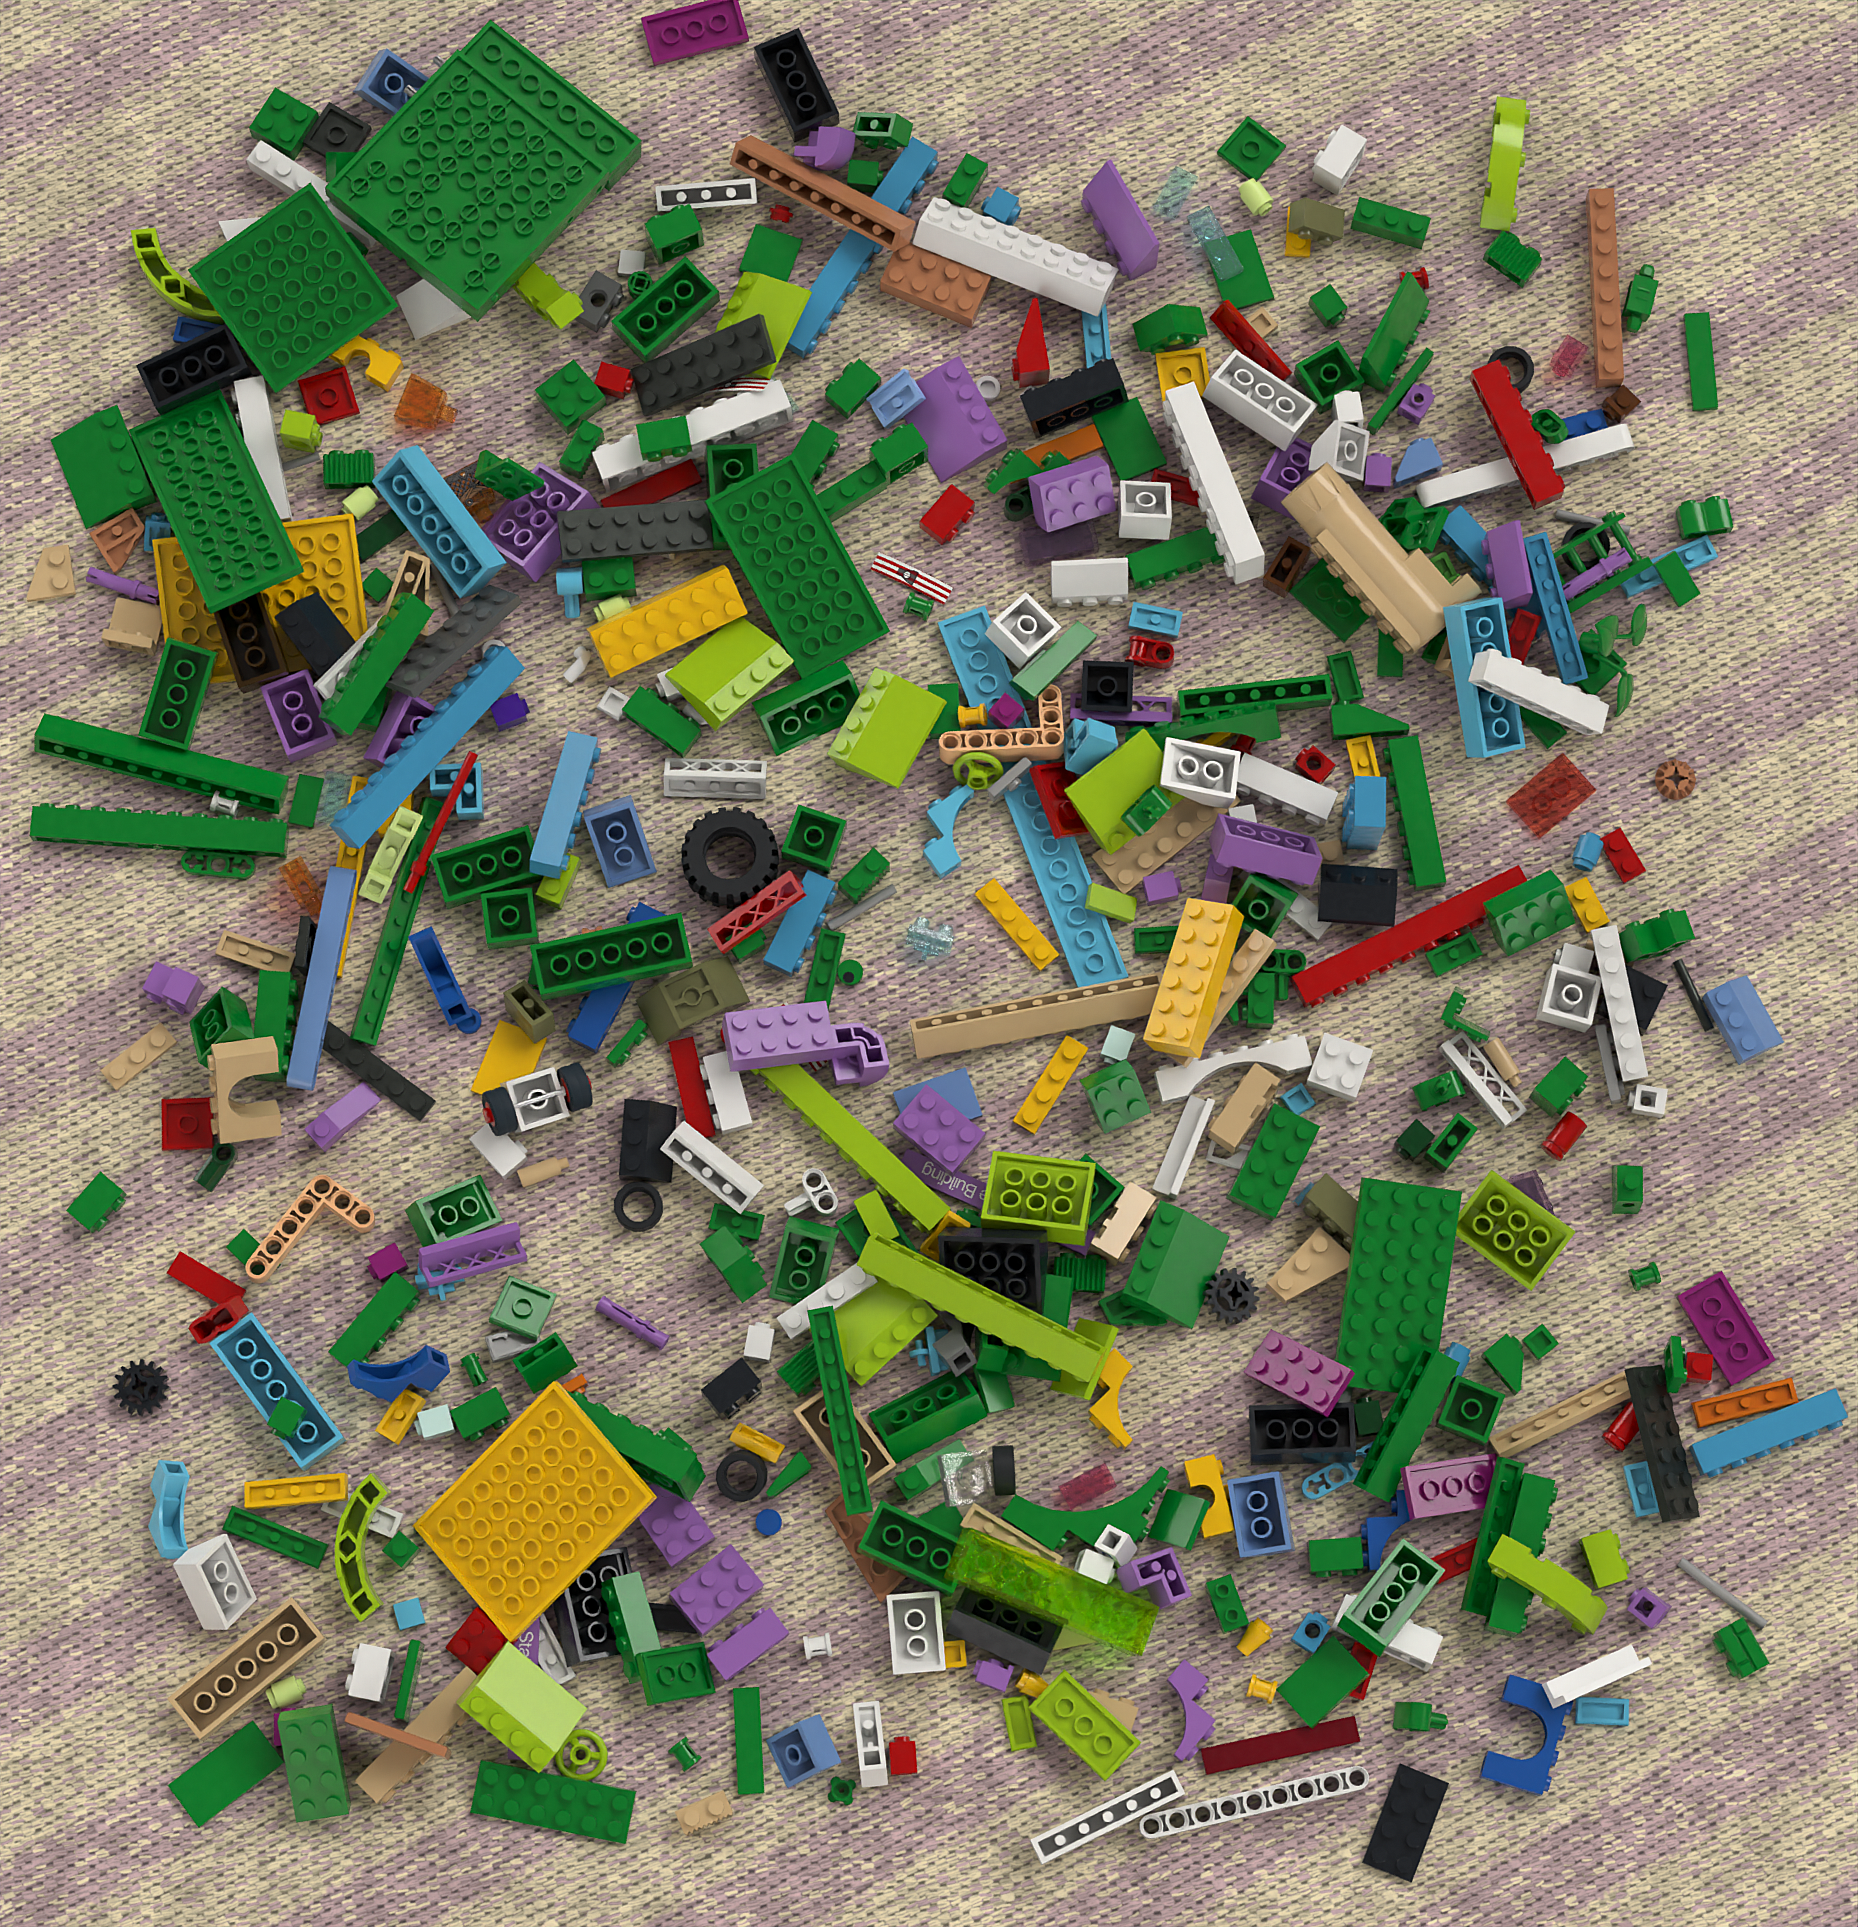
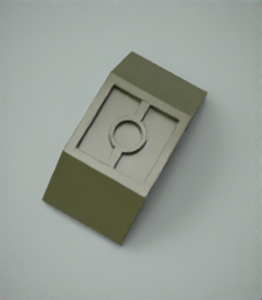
(691, 998)

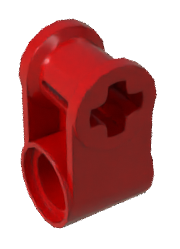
(1147, 652)

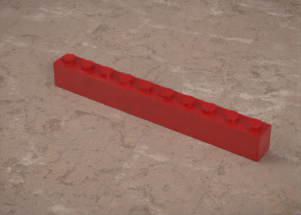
(1401, 941)

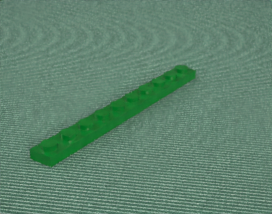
(394, 935)

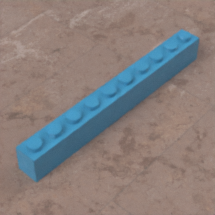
(856, 250)
(427, 746)

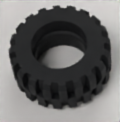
(726, 824)

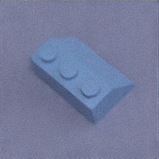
(1742, 1019)
(1261, 1515)

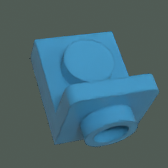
(156, 527)

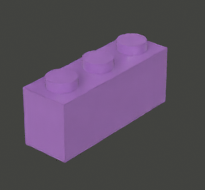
(747, 1643)

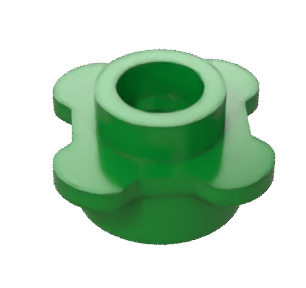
(848, 1787)

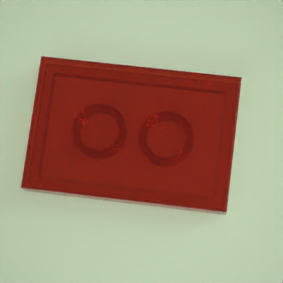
(1551, 796)

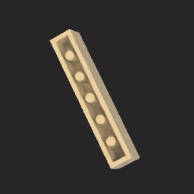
(434, 1724)

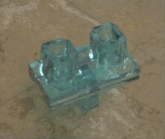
(928, 940)

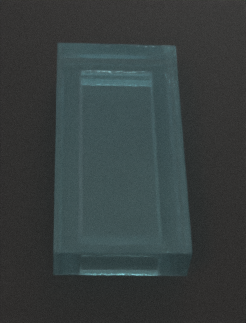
(1175, 192)
(333, 796)

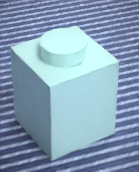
(1117, 1045)
(435, 1422)

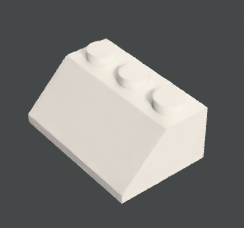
(1089, 581)
(215, 1583)

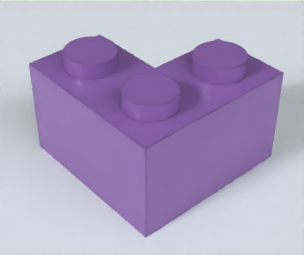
(174, 987)
(1160, 1576)

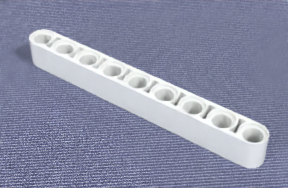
(1500, 473)
(1264, 1794)

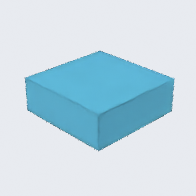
(1298, 1099)
(409, 1613)

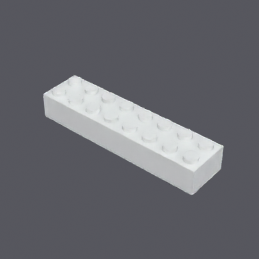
(1015, 256)
(720, 424)
(1214, 483)

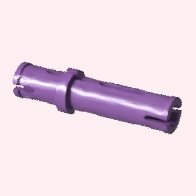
(1599, 571)
(134, 589)
(641, 1328)

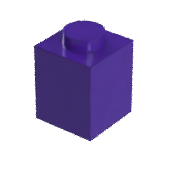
(509, 711)

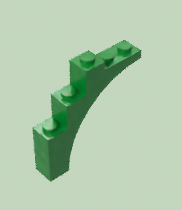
(1051, 1525)

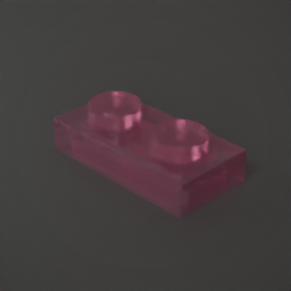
(1087, 1486)

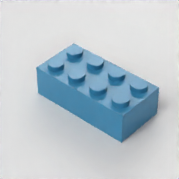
(1364, 813)

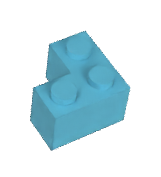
(1087, 744)
(471, 799)

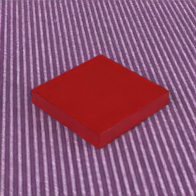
(329, 396)
(187, 1124)

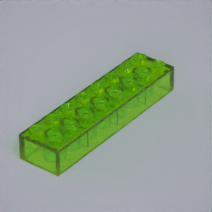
(1051, 1592)

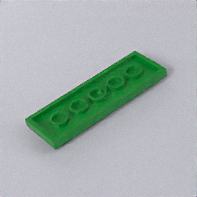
(553, 1801)

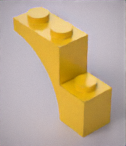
(1105, 1411)

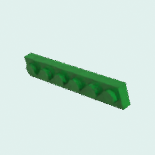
(1494, 1523)

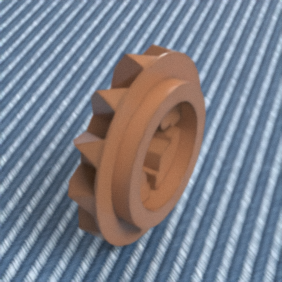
(1667, 787)

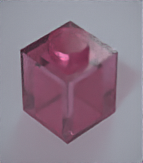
(1568, 357)

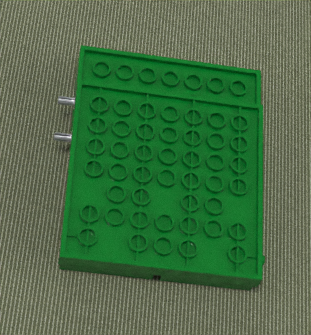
(483, 169)

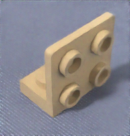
(134, 627)

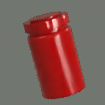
(1563, 1136)
(1622, 1429)

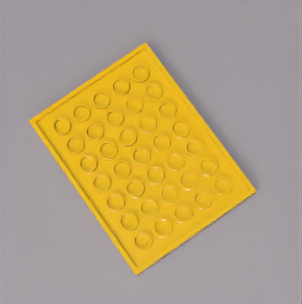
(330, 565)
(534, 1511)

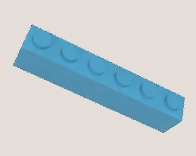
(1465, 538)
(563, 805)
(1768, 1432)

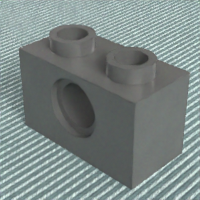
(599, 288)

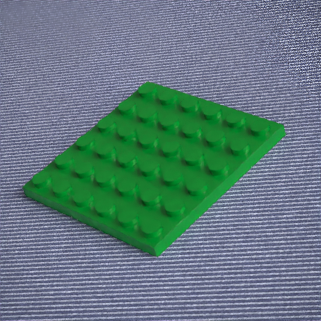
(293, 288)

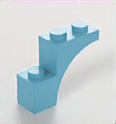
(942, 815)
(167, 1519)

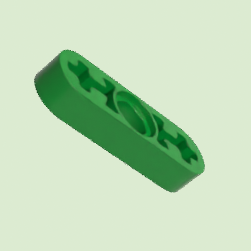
(198, 869)

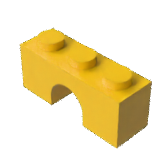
(383, 366)
(1206, 1473)

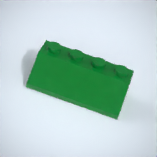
(724, 468)
(807, 707)
(1056, 1308)
(927, 1415)

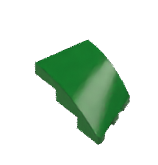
(1413, 524)

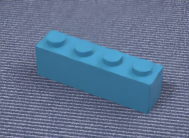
(799, 925)

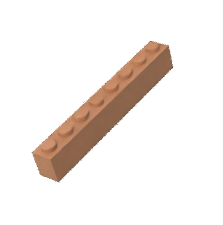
(822, 193)
(1604, 287)

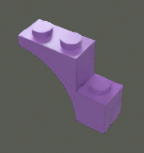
(1198, 1724)

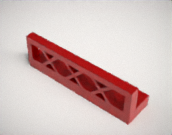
(757, 911)

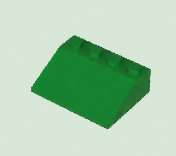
(1394, 334)
(102, 467)
(1174, 1265)

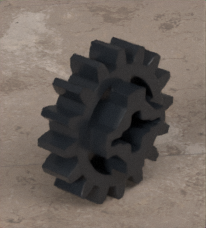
(1242, 1296)
(151, 1382)

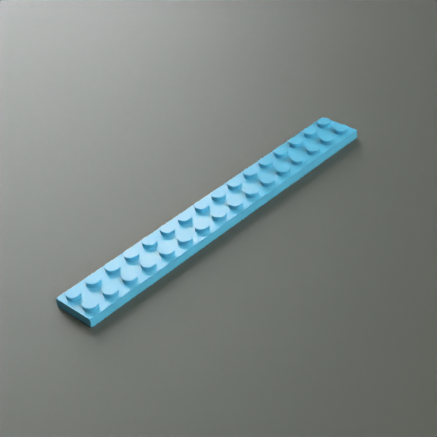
(1054, 862)

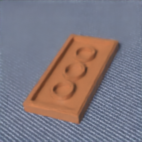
(398, 1735)

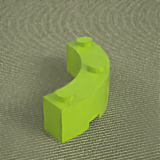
(1504, 163)
(167, 282)
(547, 298)
(350, 1547)
(1550, 1582)

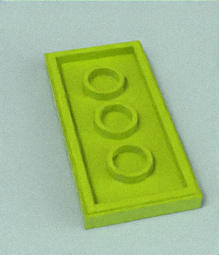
(1084, 1725)

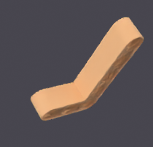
(1013, 738)
(304, 1221)

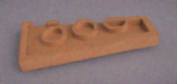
(851, 1531)

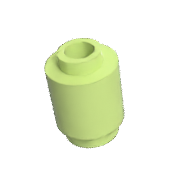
(1256, 197)
(360, 502)
(611, 607)
(286, 1692)

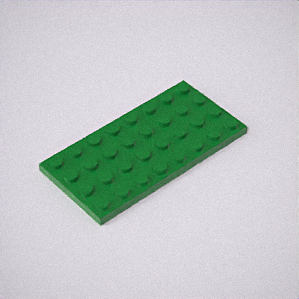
(797, 566)
(1396, 1280)

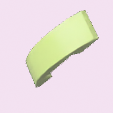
(390, 854)

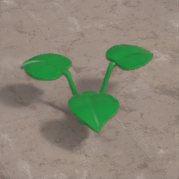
(1603, 644)

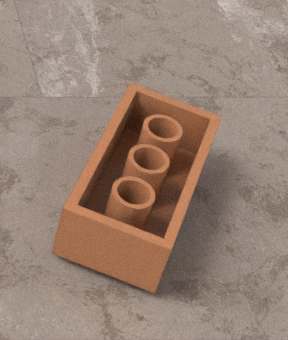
(936, 283)

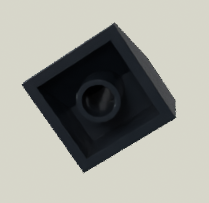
(1107, 686)

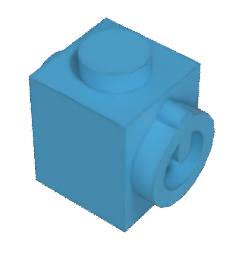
(1002, 207)

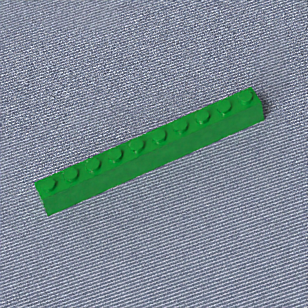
(160, 763)
(159, 831)

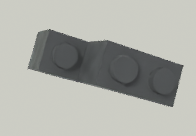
(955, 1346)

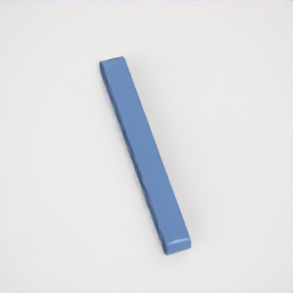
(321, 978)

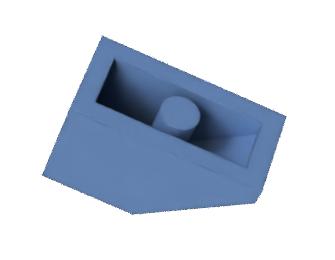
(1418, 462)

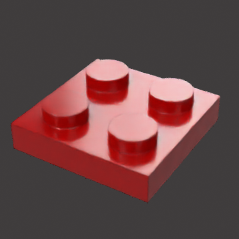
(477, 1641)

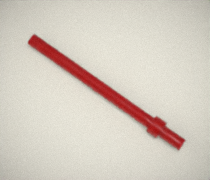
(419, 867)

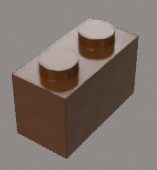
(1286, 567)

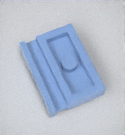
(896, 398)

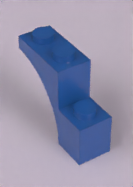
(440, 976)
(389, 1380)
(1379, 1529)

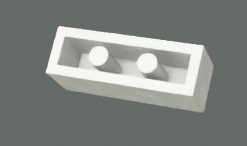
(726, 1094)

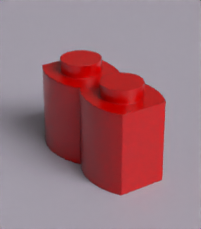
(218, 1319)

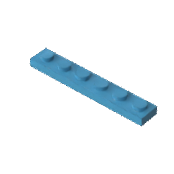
(1554, 609)

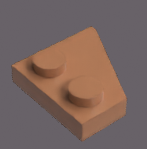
(119, 538)

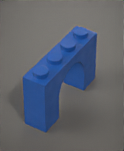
(1532, 1773)

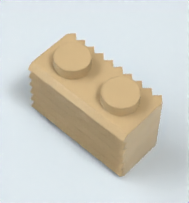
(704, 1813)

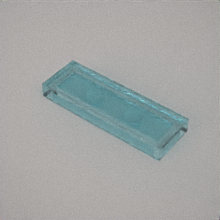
(1215, 243)

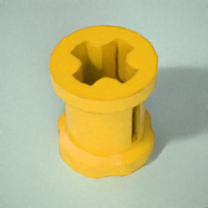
(972, 715)
(1261, 1688)

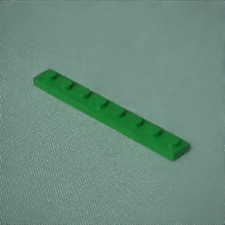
(840, 1411)

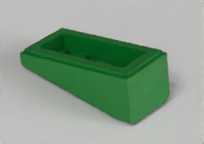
(794, 1471)

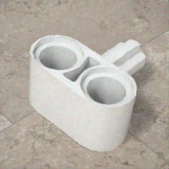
(813, 1196)

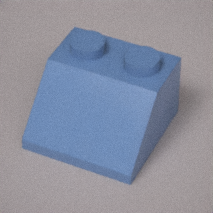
(803, 1750)

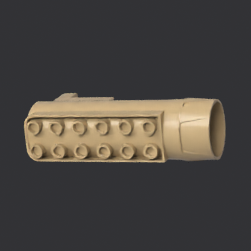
(1394, 586)

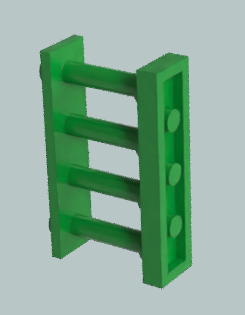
(1633, 568)

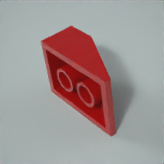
(1031, 360)

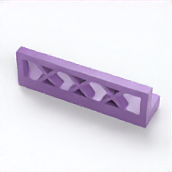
(1136, 718)
(468, 1251)

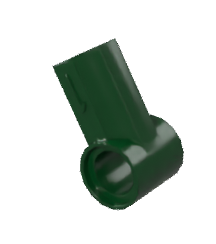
(214, 1168)

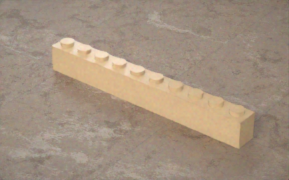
(1035, 1016)

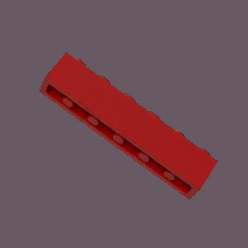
(1516, 434)

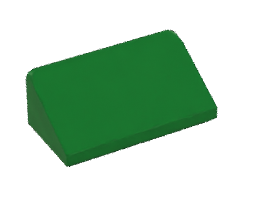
(994, 1390)

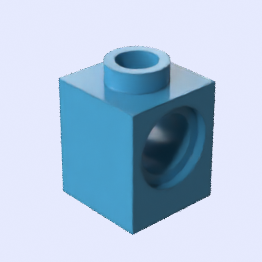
(1302, 1640)

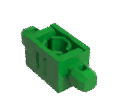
(1640, 298)

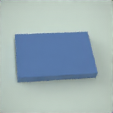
(953, 1087)

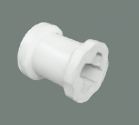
(224, 805)
(817, 1646)

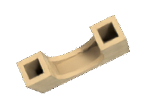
(229, 1065)

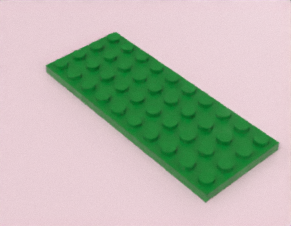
(216, 501)

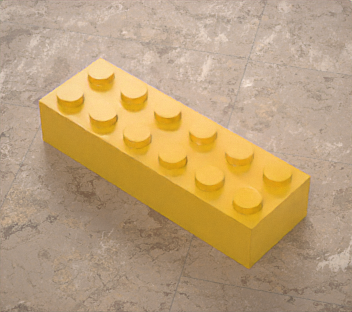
(667, 620)
(1193, 978)

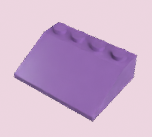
(1120, 222)
(955, 421)
(528, 527)

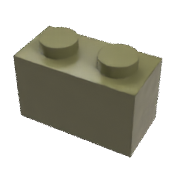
(1316, 221)
(529, 1011)

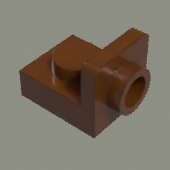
(1620, 404)

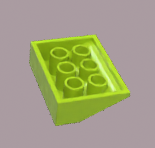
(773, 298)
(729, 671)
(886, 728)
(1114, 786)
(1039, 1195)
(1512, 1230)
(878, 1327)
(522, 1706)

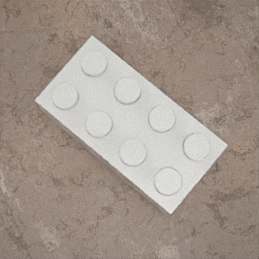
(1259, 400)

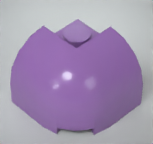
(827, 148)
(858, 1055)

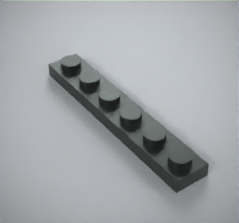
(377, 1073)

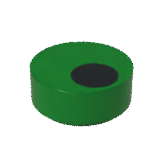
(850, 972)

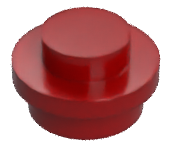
(780, 213)

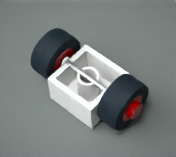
(536, 1099)

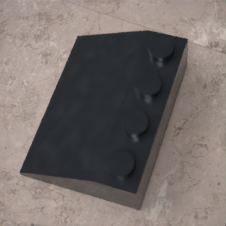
(999, 1259)
(584, 1614)

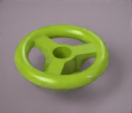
(978, 773)
(602, 1755)

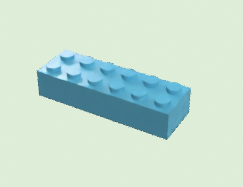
(439, 521)
(1488, 720)
(266, 1377)

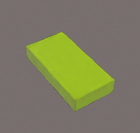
(1111, 903)
(876, 1215)
(1019, 1723)

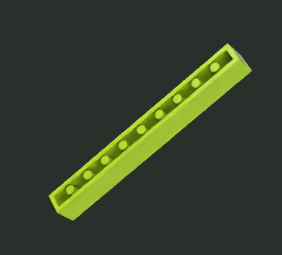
(856, 1144)
(981, 1307)

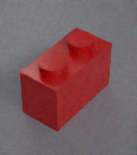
(947, 515)

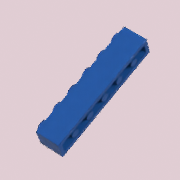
(603, 1004)

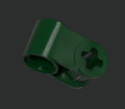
(1024, 500)

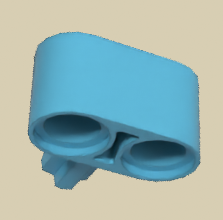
(570, 585)

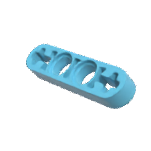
(1349, 1474)

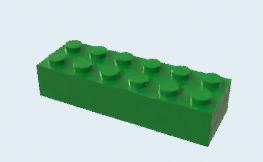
(611, 956)
(649, 1455)
(1527, 1526)

